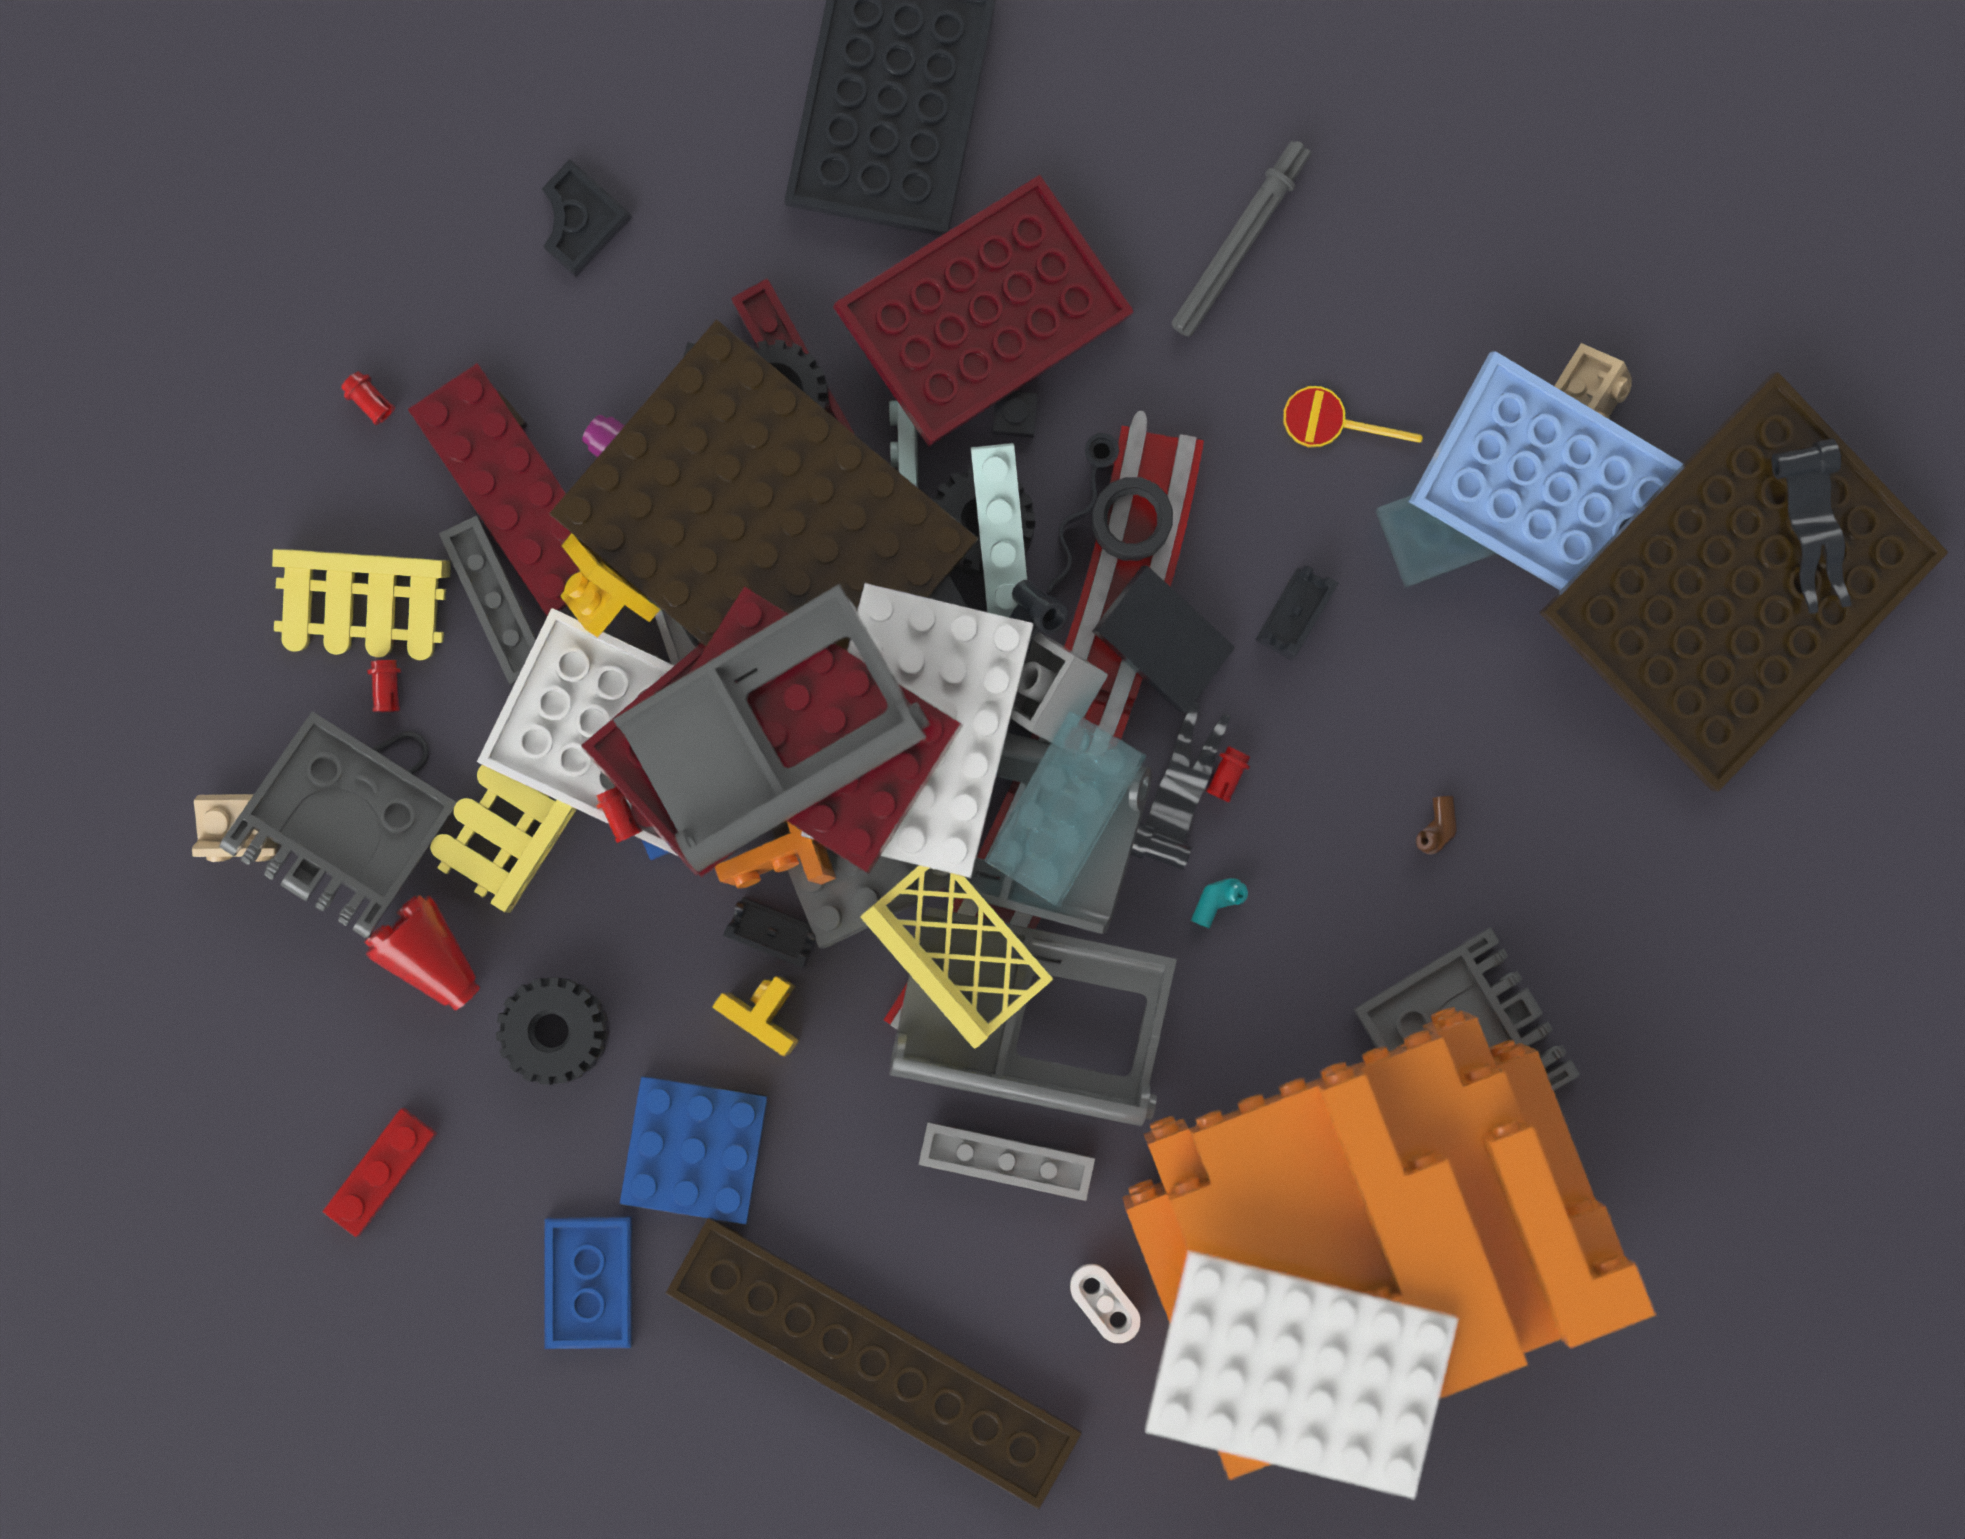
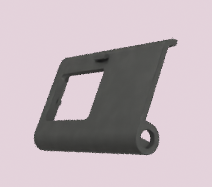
(714, 757)
(1098, 884)
(936, 1052)

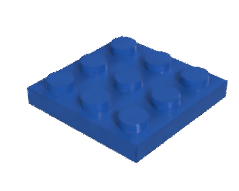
(694, 1150)

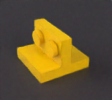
(599, 590)
(758, 1020)

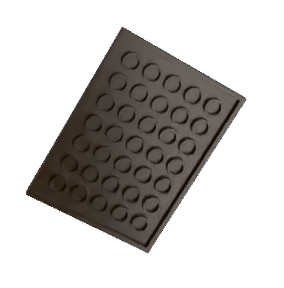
(754, 487)
(1702, 593)

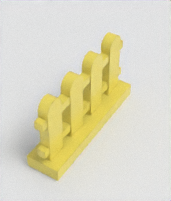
(339, 600)
(512, 839)

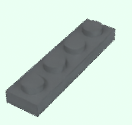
(490, 594)

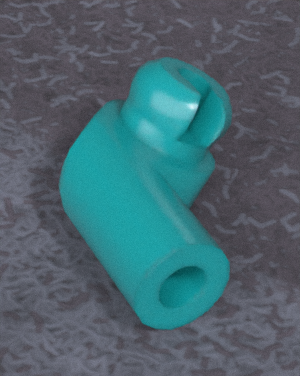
(1216, 896)

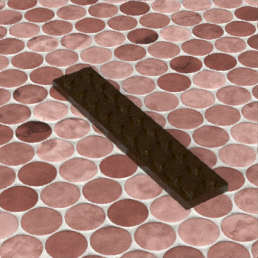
(874, 1362)

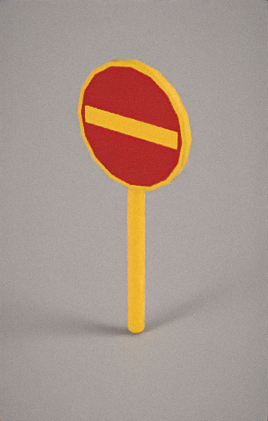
(1317, 417)

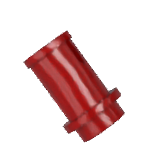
(367, 397)
(385, 685)
(1228, 774)
(618, 814)

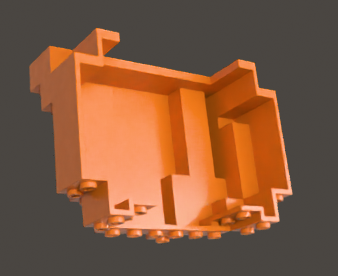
(1409, 1181)

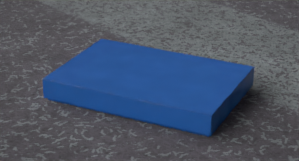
(588, 1282)

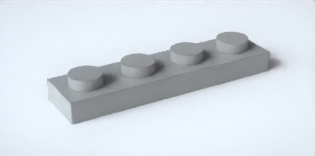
(1006, 1161)

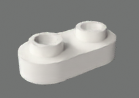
(1105, 1302)

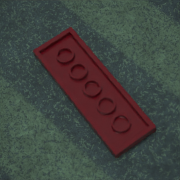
(501, 479)

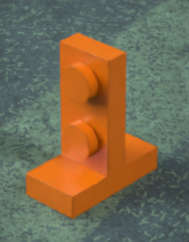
(781, 856)

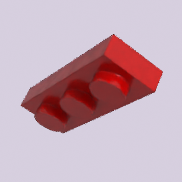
(379, 1172)

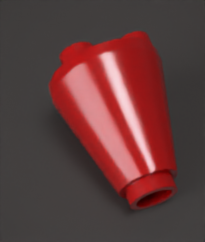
(424, 953)

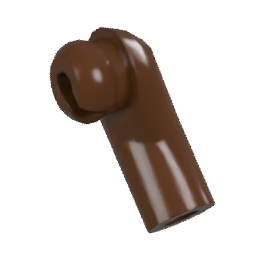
(1441, 829)

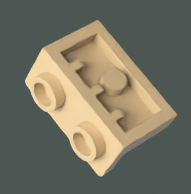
(1595, 380)
(213, 820)

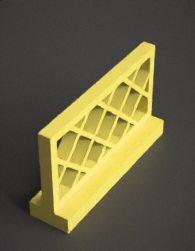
(928, 973)

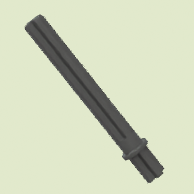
(1241, 238)

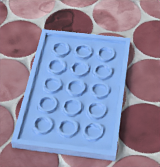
(1537, 473)

